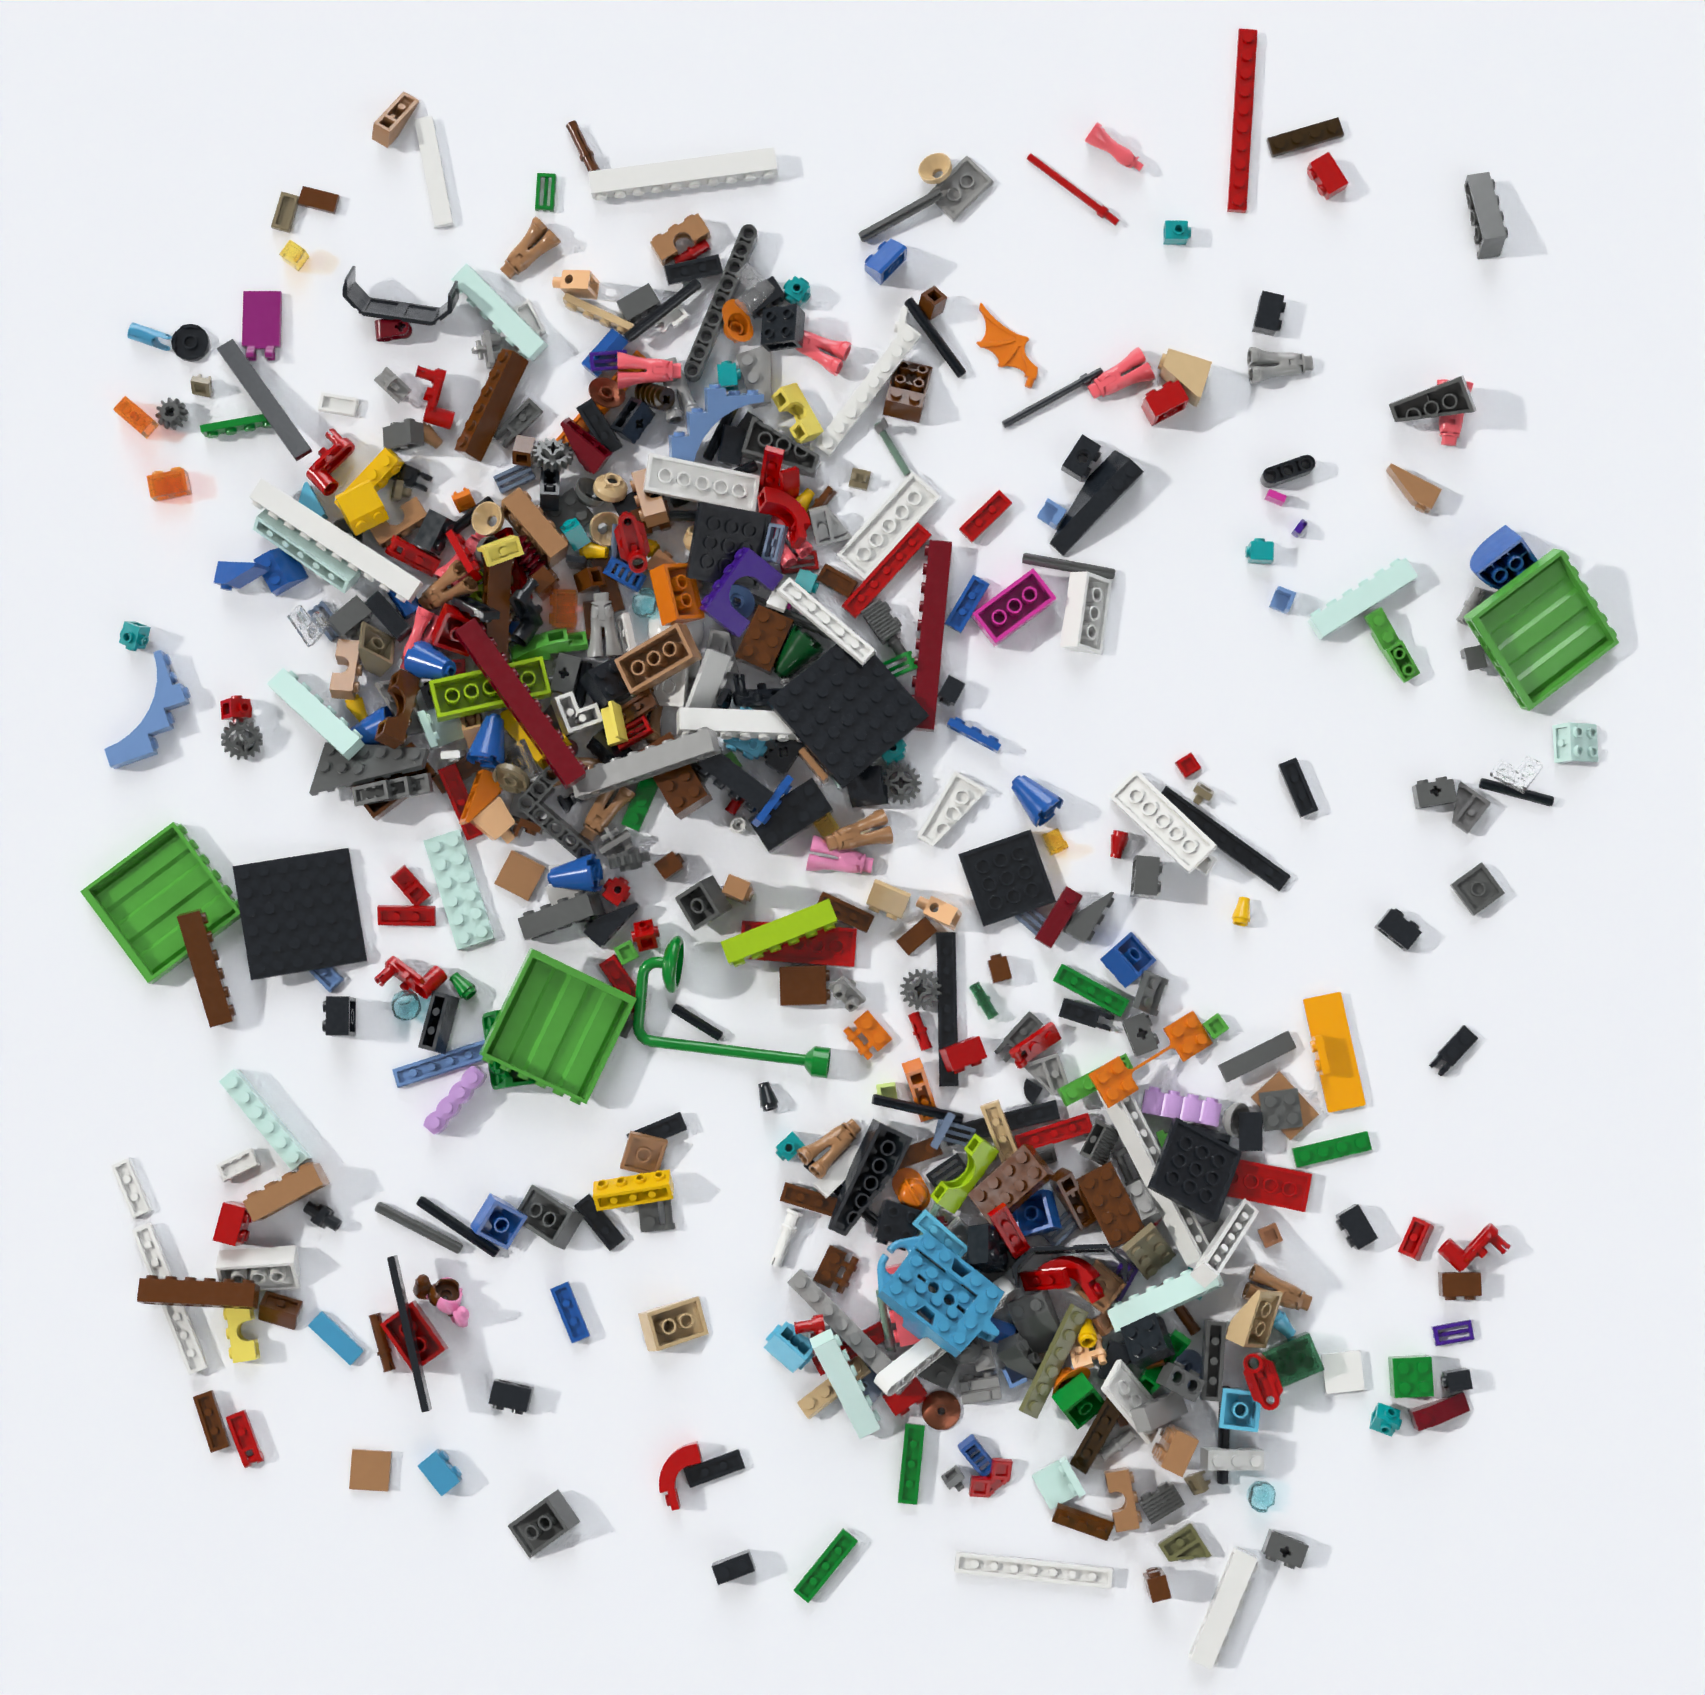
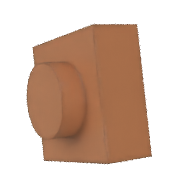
(1270, 1235)
(1103, 1324)

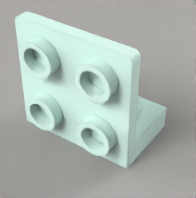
(437, 732)
(1575, 742)
(1058, 1483)

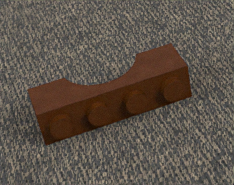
(403, 689)

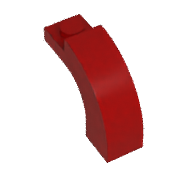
(789, 510)
(1081, 1272)
(682, 1457)

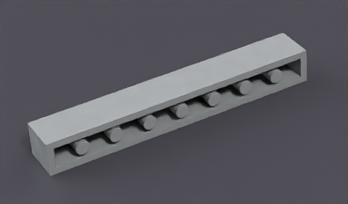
(648, 763)
(841, 1323)

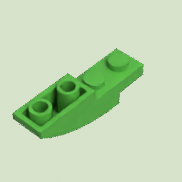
(550, 643)
(1390, 645)
(1083, 1085)

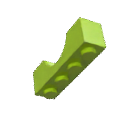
(953, 1193)

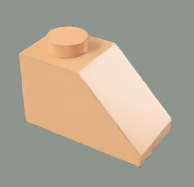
(470, 727)

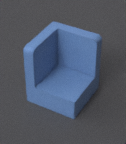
(1051, 513)
(1282, 599)
(1013, 1378)

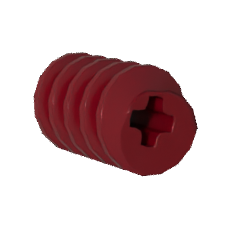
(529, 558)

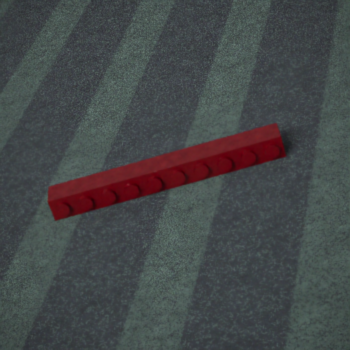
(932, 629)
(520, 703)

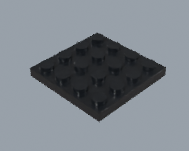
(719, 535)
(1007, 878)
(1195, 1170)

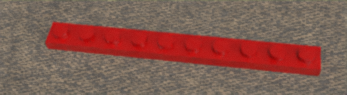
(1242, 120)

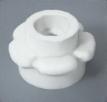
(734, 821)

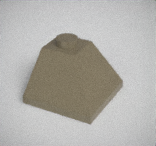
(375, 649)

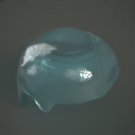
(645, 603)
(406, 1005)
(1261, 1496)

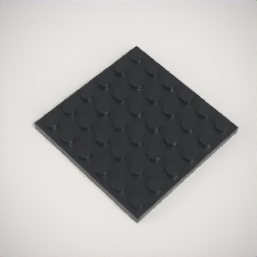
(847, 712)
(299, 913)

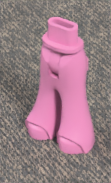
(848, 860)

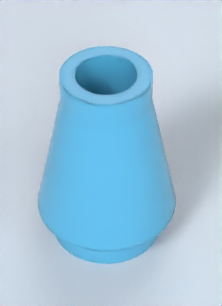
(1283, 1324)

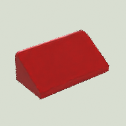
(1416, 1238)

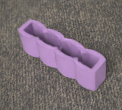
(451, 1105)
(1184, 1108)

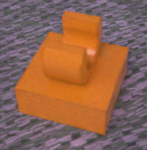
(463, 500)

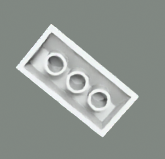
(1085, 613)
(710, 679)
(268, 1266)

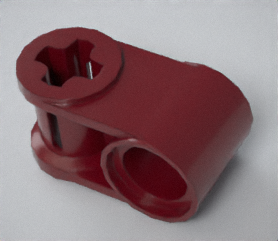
(389, 330)

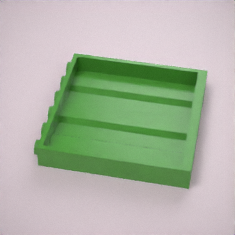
(1541, 629)
(149, 890)
(557, 1027)

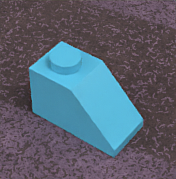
(310, 500)

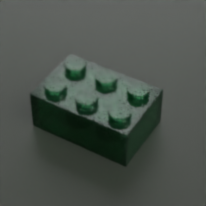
(1294, 1358)

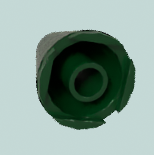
(796, 653)

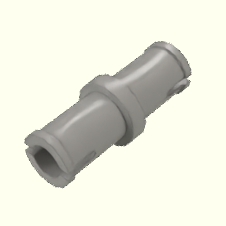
(1472, 602)
(1117, 1444)

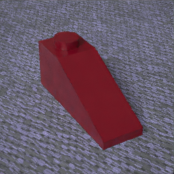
(586, 448)
(1058, 917)
(1438, 1411)

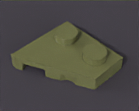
(1184, 1545)

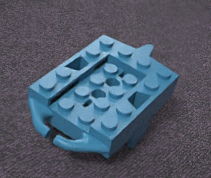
(945, 1273)

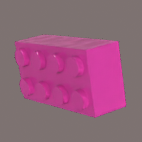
(1013, 607)

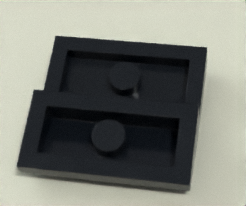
(868, 788)

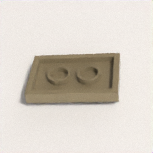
(1148, 1251)

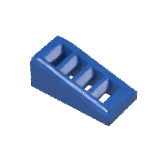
(640, 576)
(971, 1444)

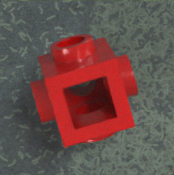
(236, 708)
(613, 897)
(645, 935)

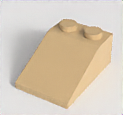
(888, 900)
(1255, 1320)
(673, 1324)

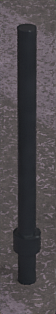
(1085, 380)

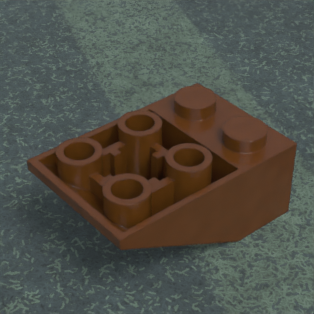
(907, 391)

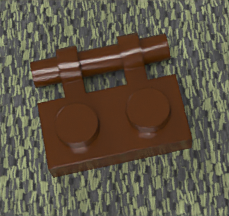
(830, 1266)

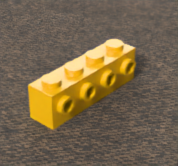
(379, 470)
(633, 1190)

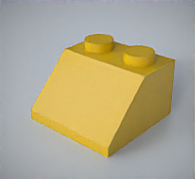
(362, 507)

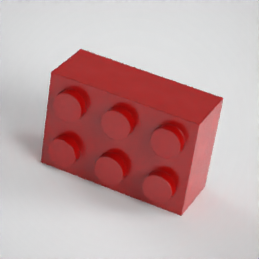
(428, 1338)

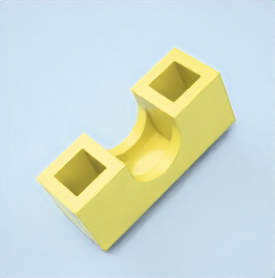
(792, 400)
(241, 1348)

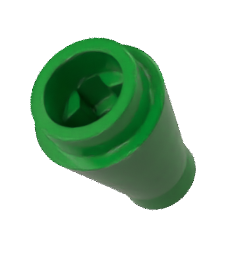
(463, 986)

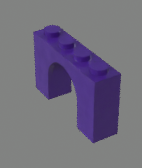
(718, 604)

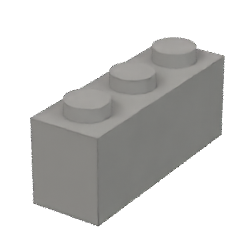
(1158, 1412)

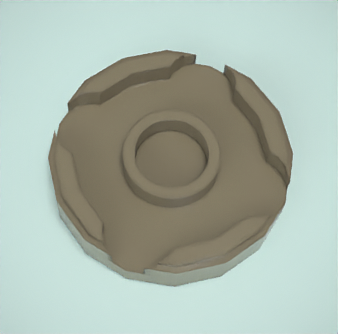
(511, 778)

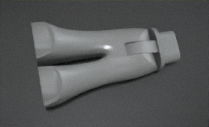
(1287, 364)
(674, 414)
(603, 616)

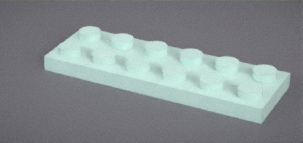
(459, 889)

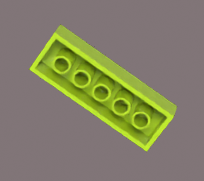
(472, 693)
(779, 932)

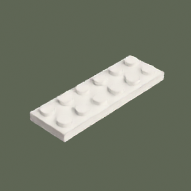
(700, 482)
(888, 525)
(1163, 821)

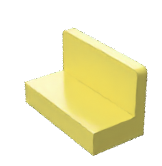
(501, 550)
(614, 724)

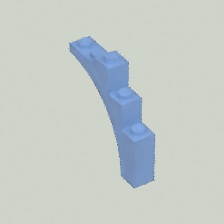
(699, 422)
(158, 719)

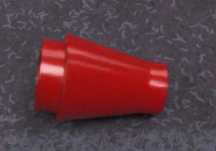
(1118, 843)

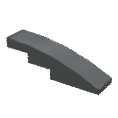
(392, 789)
(1257, 1056)

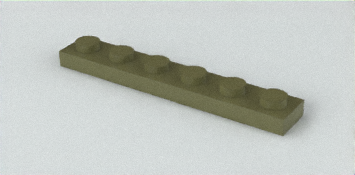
(1053, 1361)

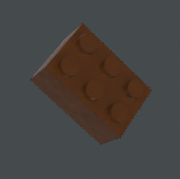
(764, 639)

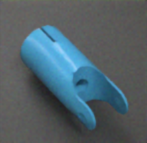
(148, 336)

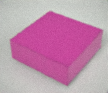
(1275, 497)

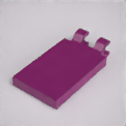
(261, 323)

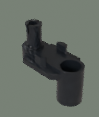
(527, 613)
(751, 697)

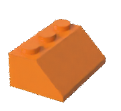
(675, 594)

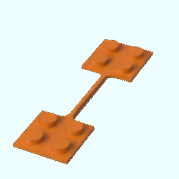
(1115, 1080)

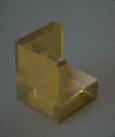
(294, 255)
(826, 825)
(1054, 842)

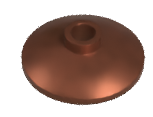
(606, 392)
(933, 1403)

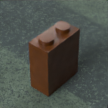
(804, 985)

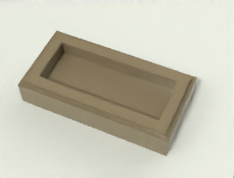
(285, 212)

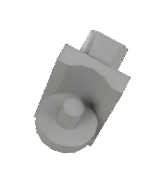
(488, 340)
(392, 385)
(608, 847)
(847, 992)

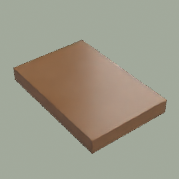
(1279, 1082)

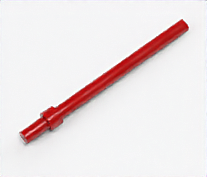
(1102, 211)

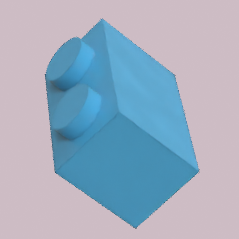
(440, 1472)

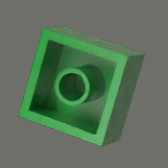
(1411, 1376)
(1078, 1400)

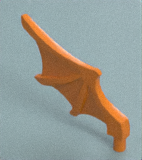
(1007, 347)

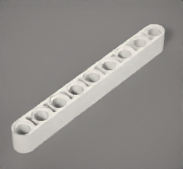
(926, 1352)

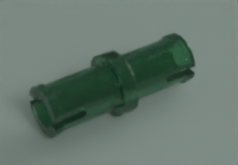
(983, 1000)

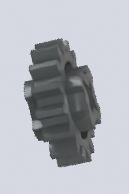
(552, 454)
(234, 742)
(909, 783)
(629, 860)
(912, 987)

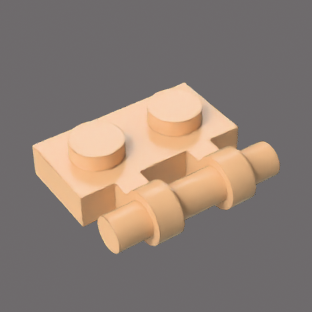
(1083, 1357)

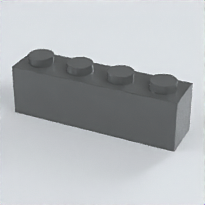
(1213, 1359)

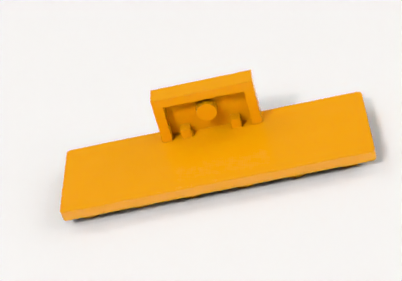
(1334, 1052)

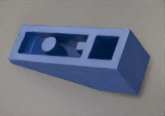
(237, 574)

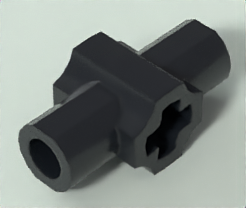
(322, 1216)

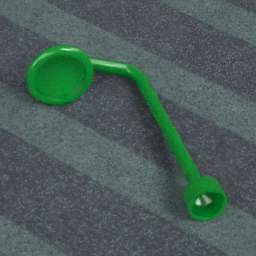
(815, 1060)

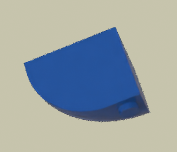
(1501, 558)

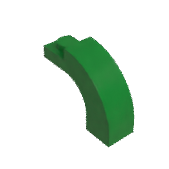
(1149, 1377)

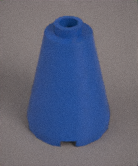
(428, 662)
(369, 725)
(489, 743)
(1036, 800)
(578, 874)

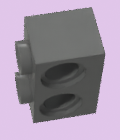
(1181, 1380)

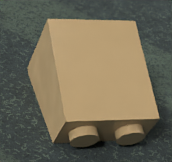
(1188, 369)

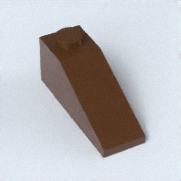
(1072, 1198)

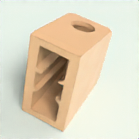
(578, 283)
(495, 821)
(946, 915)

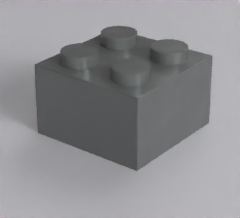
(1145, 876)
(703, 902)

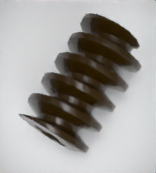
(655, 396)

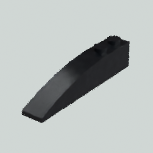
(1095, 498)
(869, 1172)

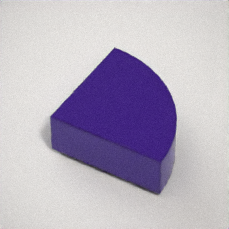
(1299, 528)

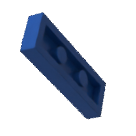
(967, 604)
(974, 734)
(773, 803)
(570, 1312)

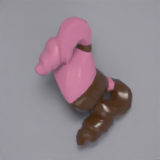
(435, 1294)

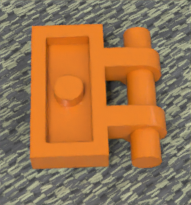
(871, 1030)

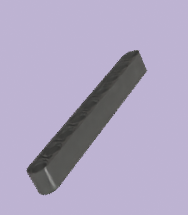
(716, 311)

